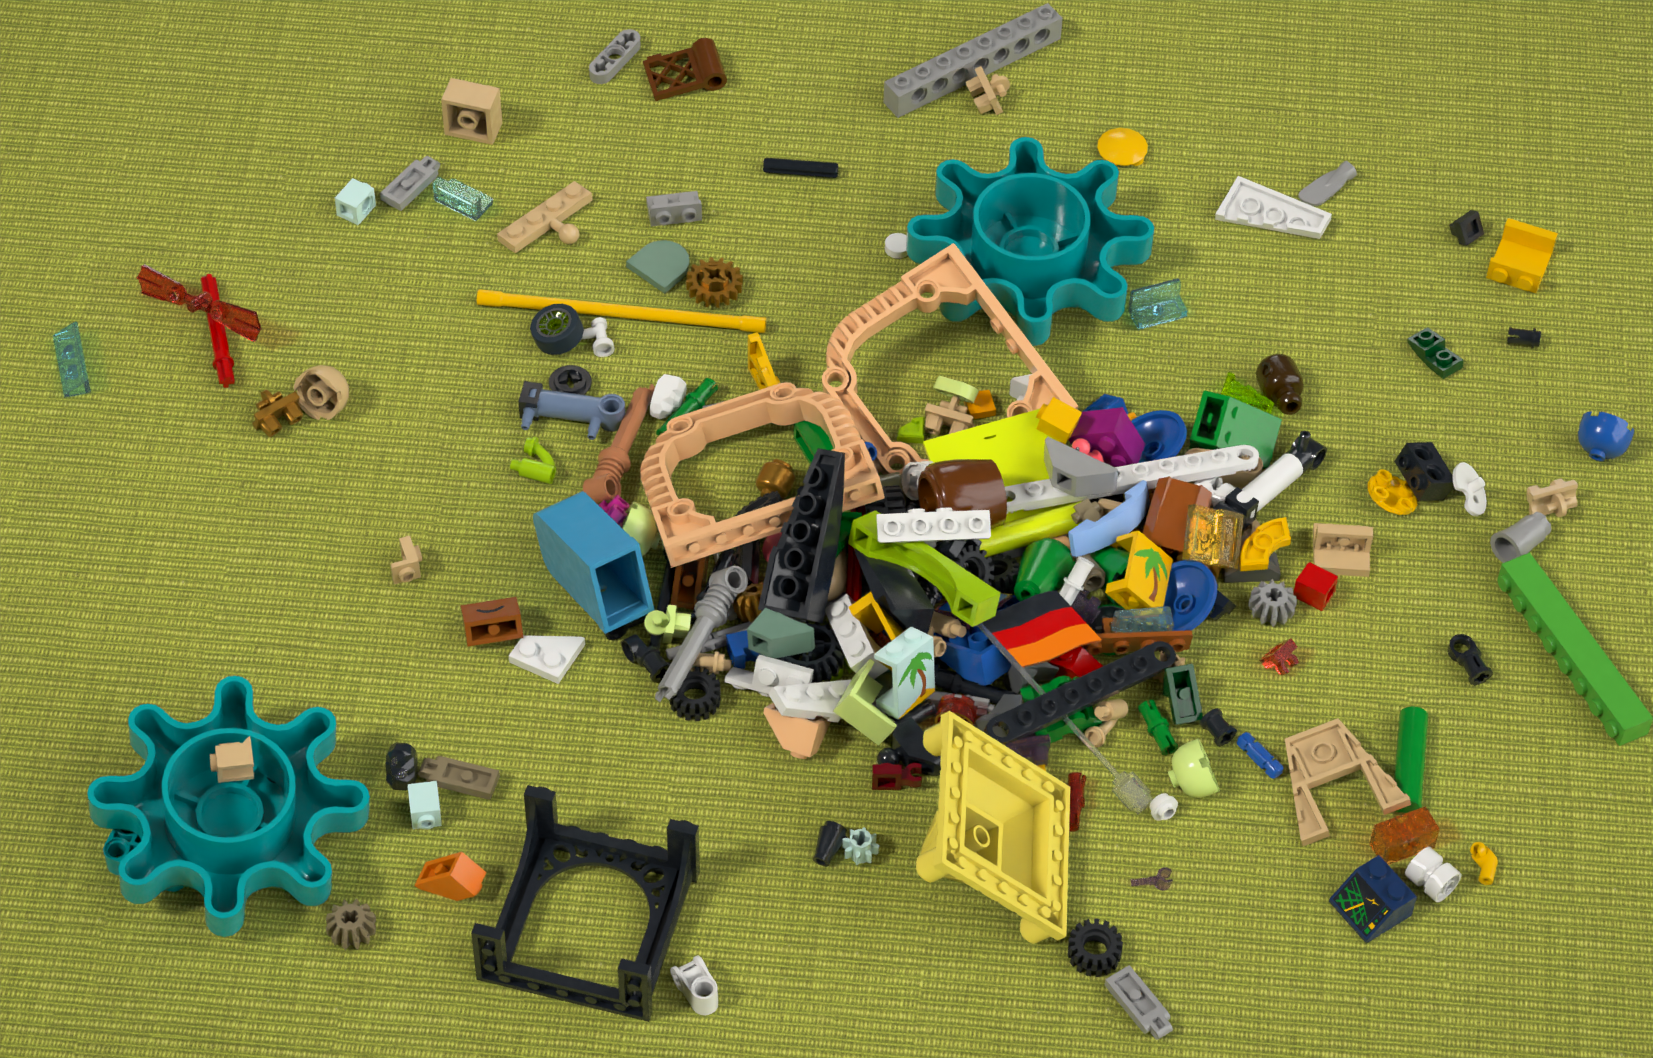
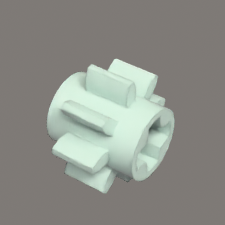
(860, 846)

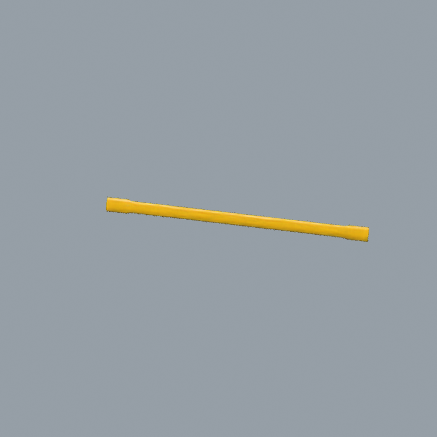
(743, 323)

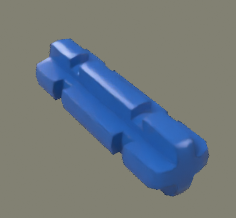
(1260, 755)

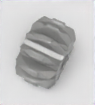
(1272, 602)

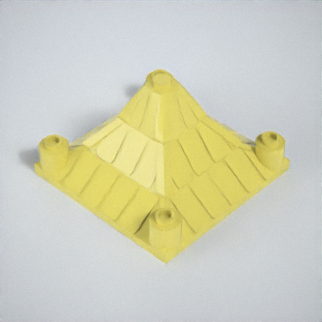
(999, 827)

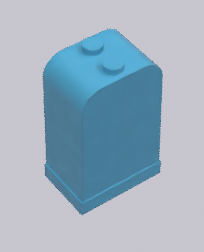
(590, 554)

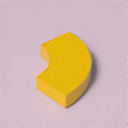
(1263, 543)

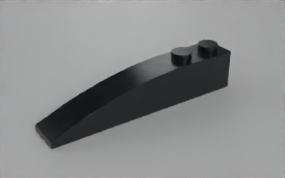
(805, 556)

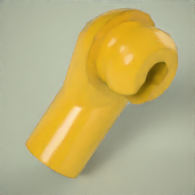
(1486, 861)

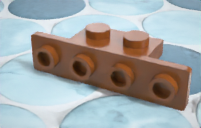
(1132, 641)

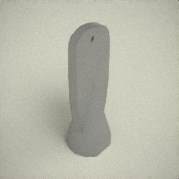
(1327, 185)

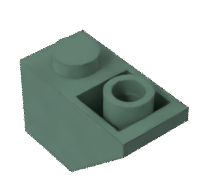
(779, 635)

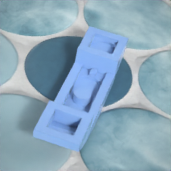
(1093, 536)

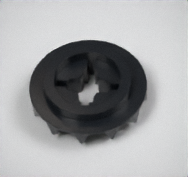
(578, 375)

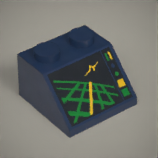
(1373, 899)

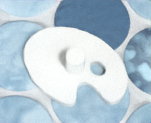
(1468, 481)

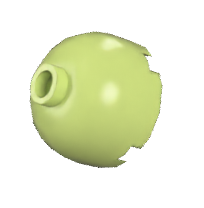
(642, 527)
(1193, 770)

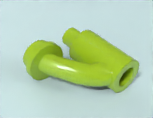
(532, 469)

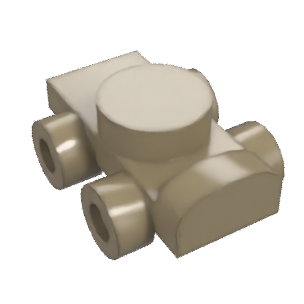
(1086, 510)

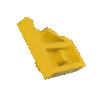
(759, 363)

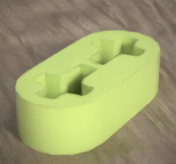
(953, 387)

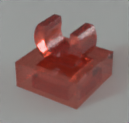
(1279, 654)

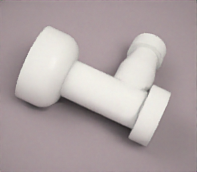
(602, 346)

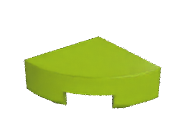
(912, 432)

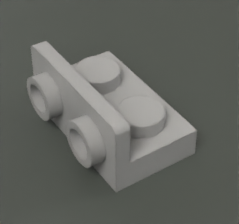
(674, 208)

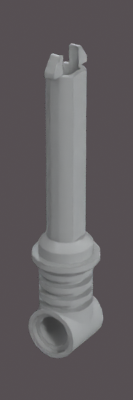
(710, 614)

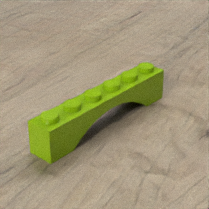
(966, 594)

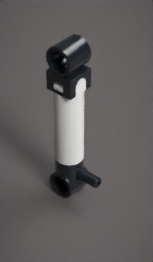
(1303, 455)

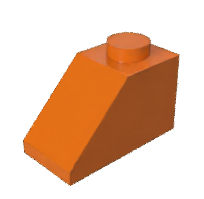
(451, 877)

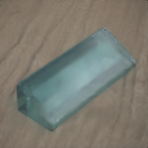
(71, 361)

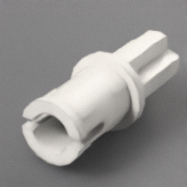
(1076, 579)

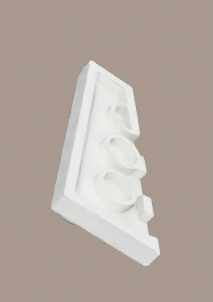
(1268, 209)
(810, 699)

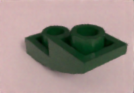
(1432, 351)

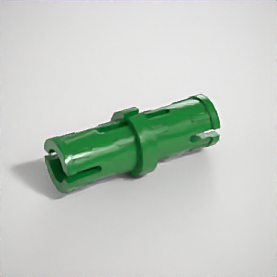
(1158, 727)

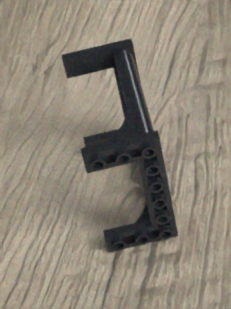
(636, 979)

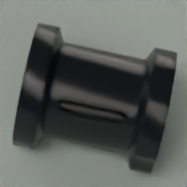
(1218, 727)

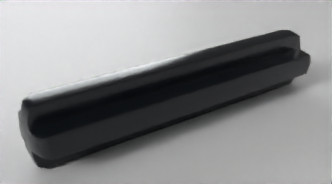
(800, 167)

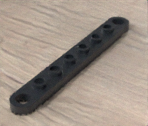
(1081, 693)

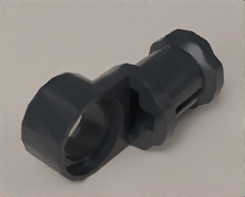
(645, 656)
(1470, 659)

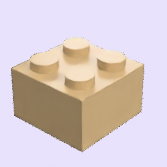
(471, 111)

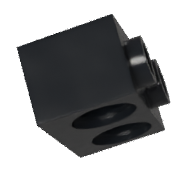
(1425, 471)

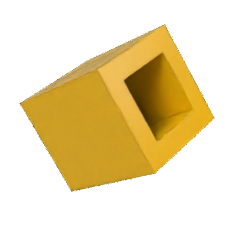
(1058, 420)

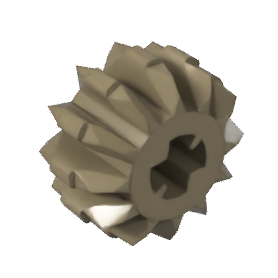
(350, 924)

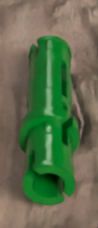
(693, 401)

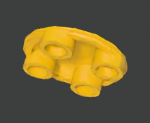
(1122, 147)
(1391, 493)

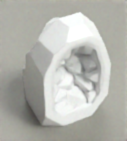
(667, 396)

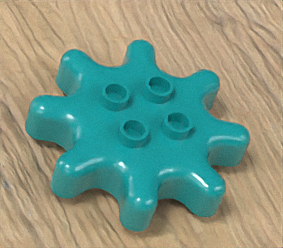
(1035, 237)
(232, 833)

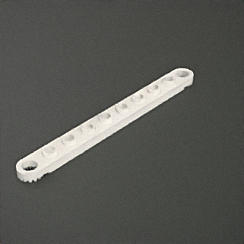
(1183, 468)

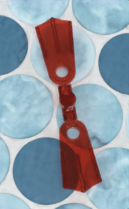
(236, 318)

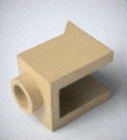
(233, 761)

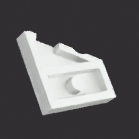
(547, 655)

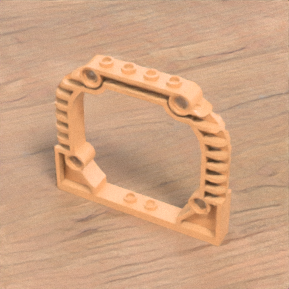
(949, 280)
(695, 535)

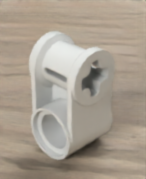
(695, 980)

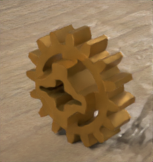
(714, 282)

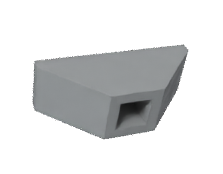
(1077, 472)

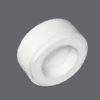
(896, 245)

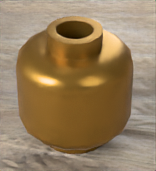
(775, 477)

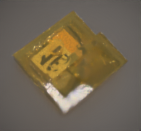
(1213, 536)

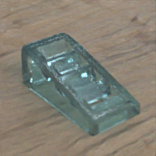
(1143, 620)

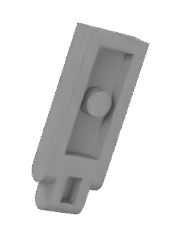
(410, 183)
(1139, 1002)

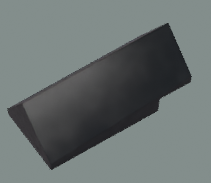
(897, 592)

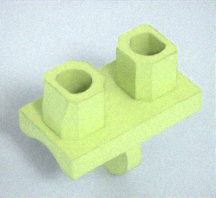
(670, 624)

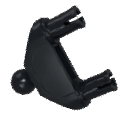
(908, 741)

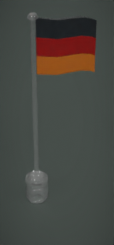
(1044, 630)

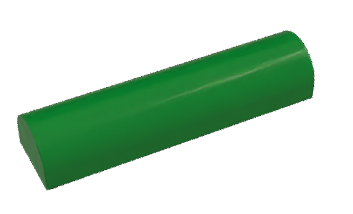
(1411, 755)

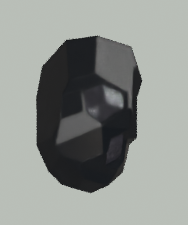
(401, 766)

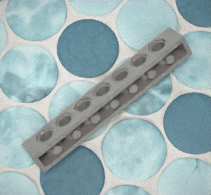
(955, 67)

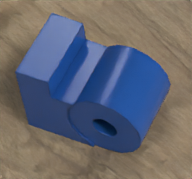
(738, 649)

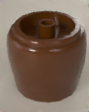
(964, 487)

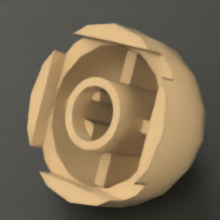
(322, 391)

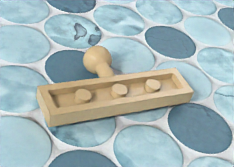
(546, 217)

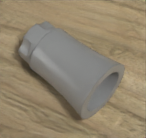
(1520, 537)

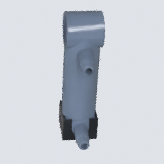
(597, 411)

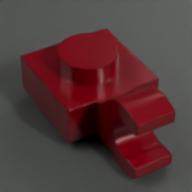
(892, 777)

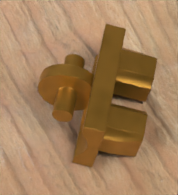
(274, 407)

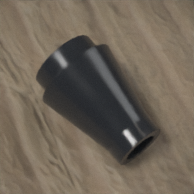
(829, 842)

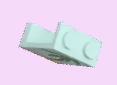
(912, 672)

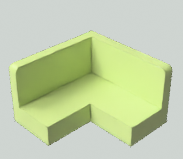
(857, 707)

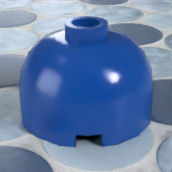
(1604, 435)

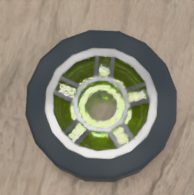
(556, 329)

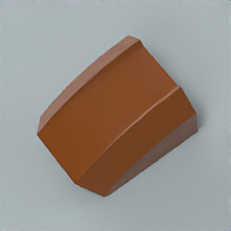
(1169, 510)

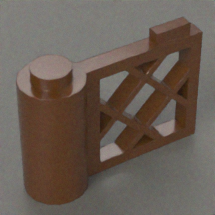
(705, 66)

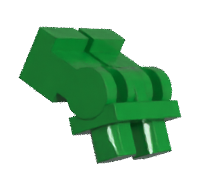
(1082, 719)

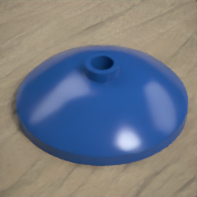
(1162, 434)
(1190, 594)

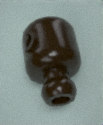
(1281, 382)

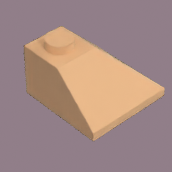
(797, 734)

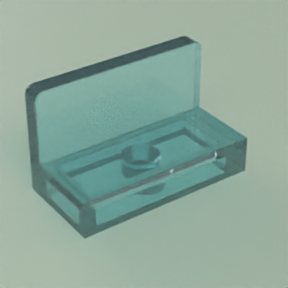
(461, 198)
(1157, 304)

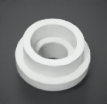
(1163, 807)

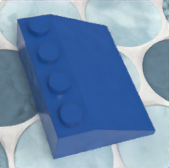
(975, 655)

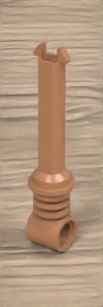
(615, 459)

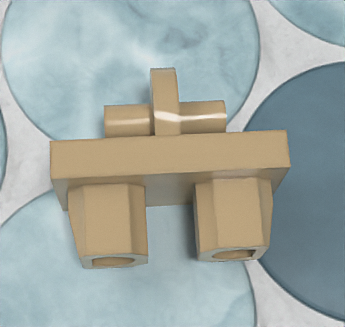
(996, 86)
(947, 414)
(1554, 498)

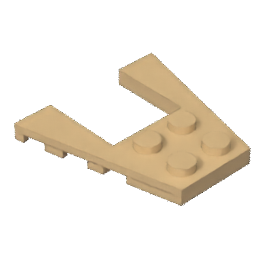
(1324, 756)

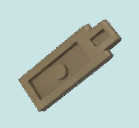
(460, 776)

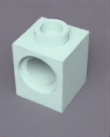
(355, 201)
(424, 805)

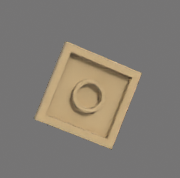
(1342, 548)

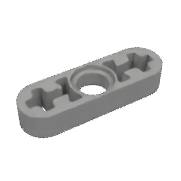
(613, 66)

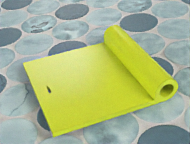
(1019, 456)

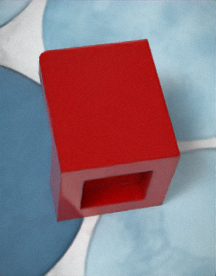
(1315, 586)

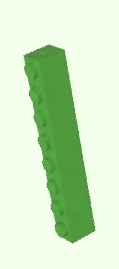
(1574, 649)

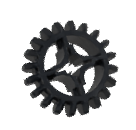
(825, 658)

